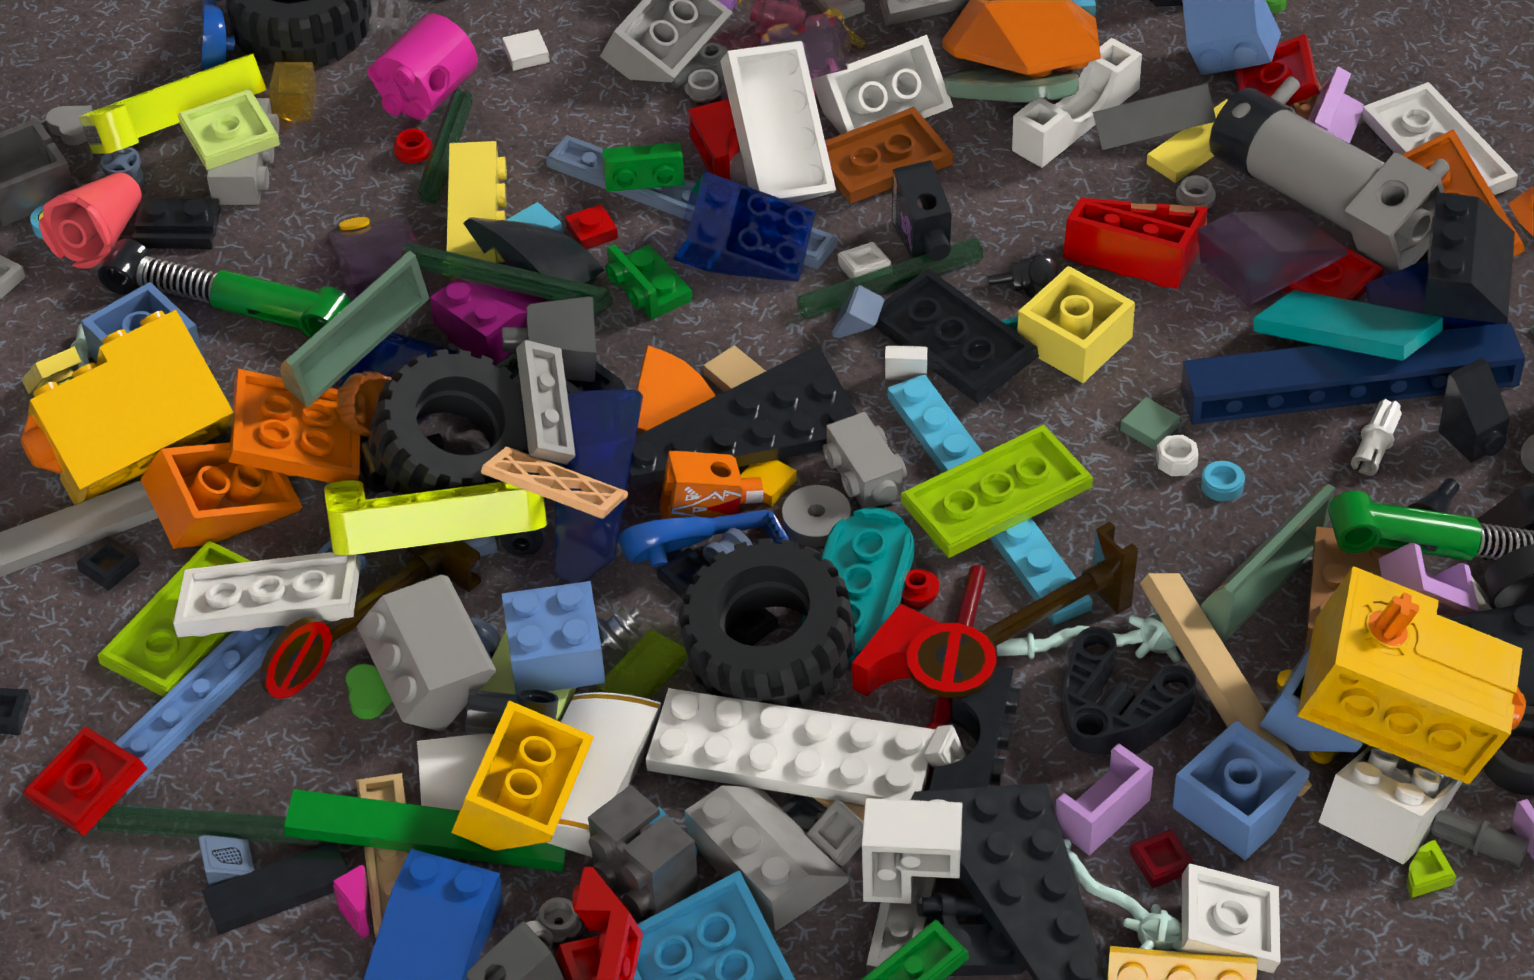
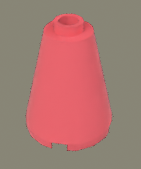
(89, 219)

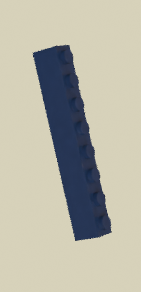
(1334, 377)

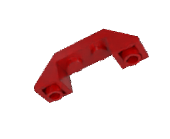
(606, 914)

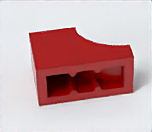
(714, 136)
(885, 653)

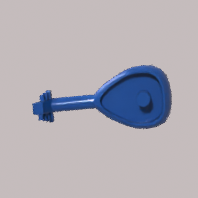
(214, 38)
(660, 537)

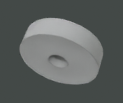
(810, 501)

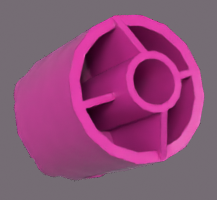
(423, 67)

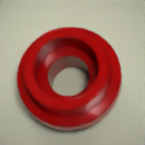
(412, 146)
(920, 595)

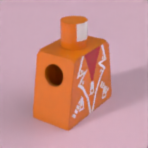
(705, 486)

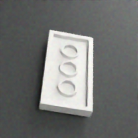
(1424, 114)
(266, 593)

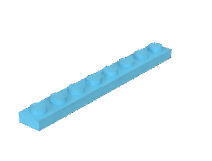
(950, 445)

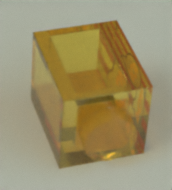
(293, 90)

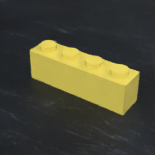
(474, 193)

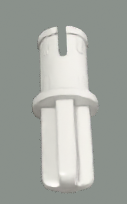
(1377, 437)

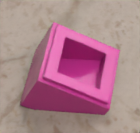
(353, 899)

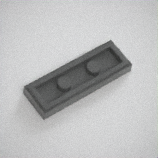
(1154, 116)

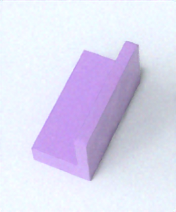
(1336, 110)

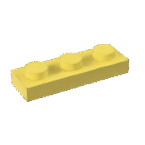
(54, 368)

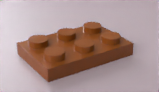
(866, 156)

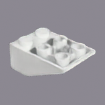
(1387, 802)

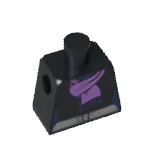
(922, 228)

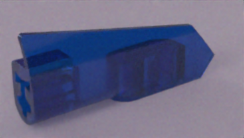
(604, 442)

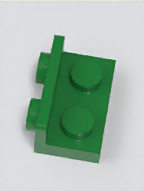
(643, 167)
(647, 280)

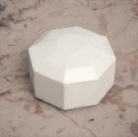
(1177, 455)

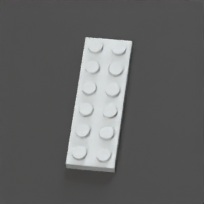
(788, 749)

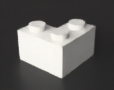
(908, 841)

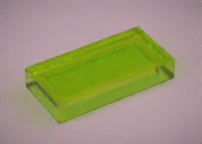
(644, 667)

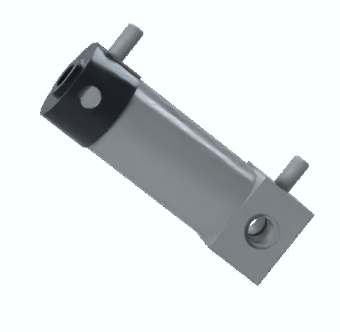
(1378, 202)

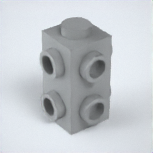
(864, 461)

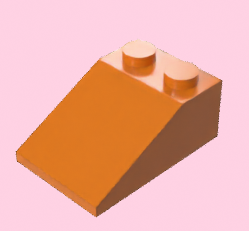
(209, 498)

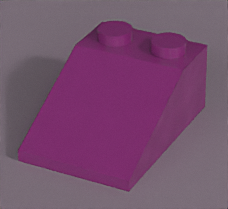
(476, 314)

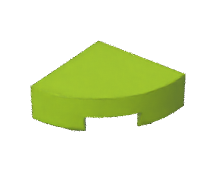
(1429, 871)

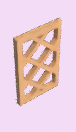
(503, 462)

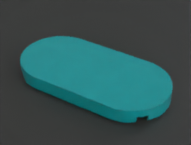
(873, 559)

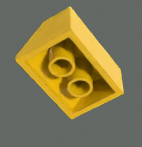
(522, 781)

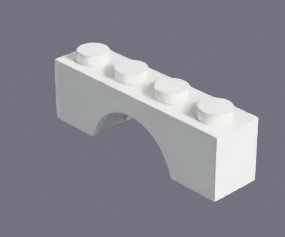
(1047, 129)

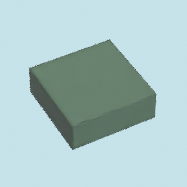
(1150, 423)

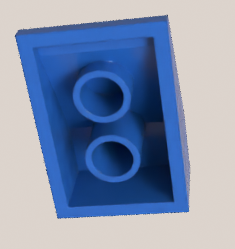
(435, 920)

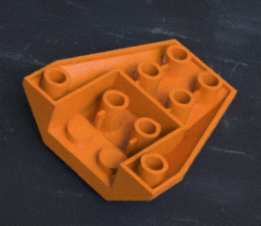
(1025, 35)

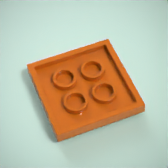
(285, 436)

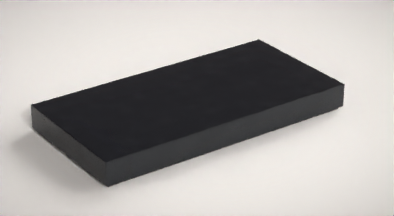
(961, 337)

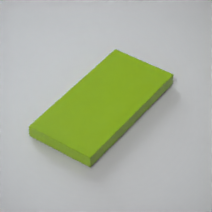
(996, 490)
(149, 646)

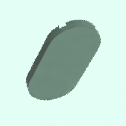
(1010, 86)

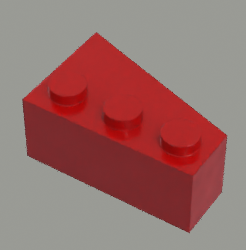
(1133, 241)

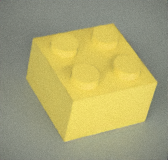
(1077, 323)

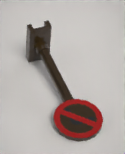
(305, 644)
(961, 660)

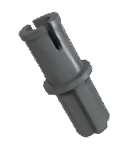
(1480, 838)

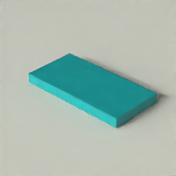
(1348, 325)

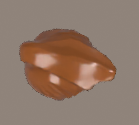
(359, 400)

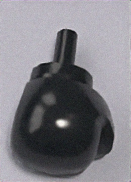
(1029, 274)

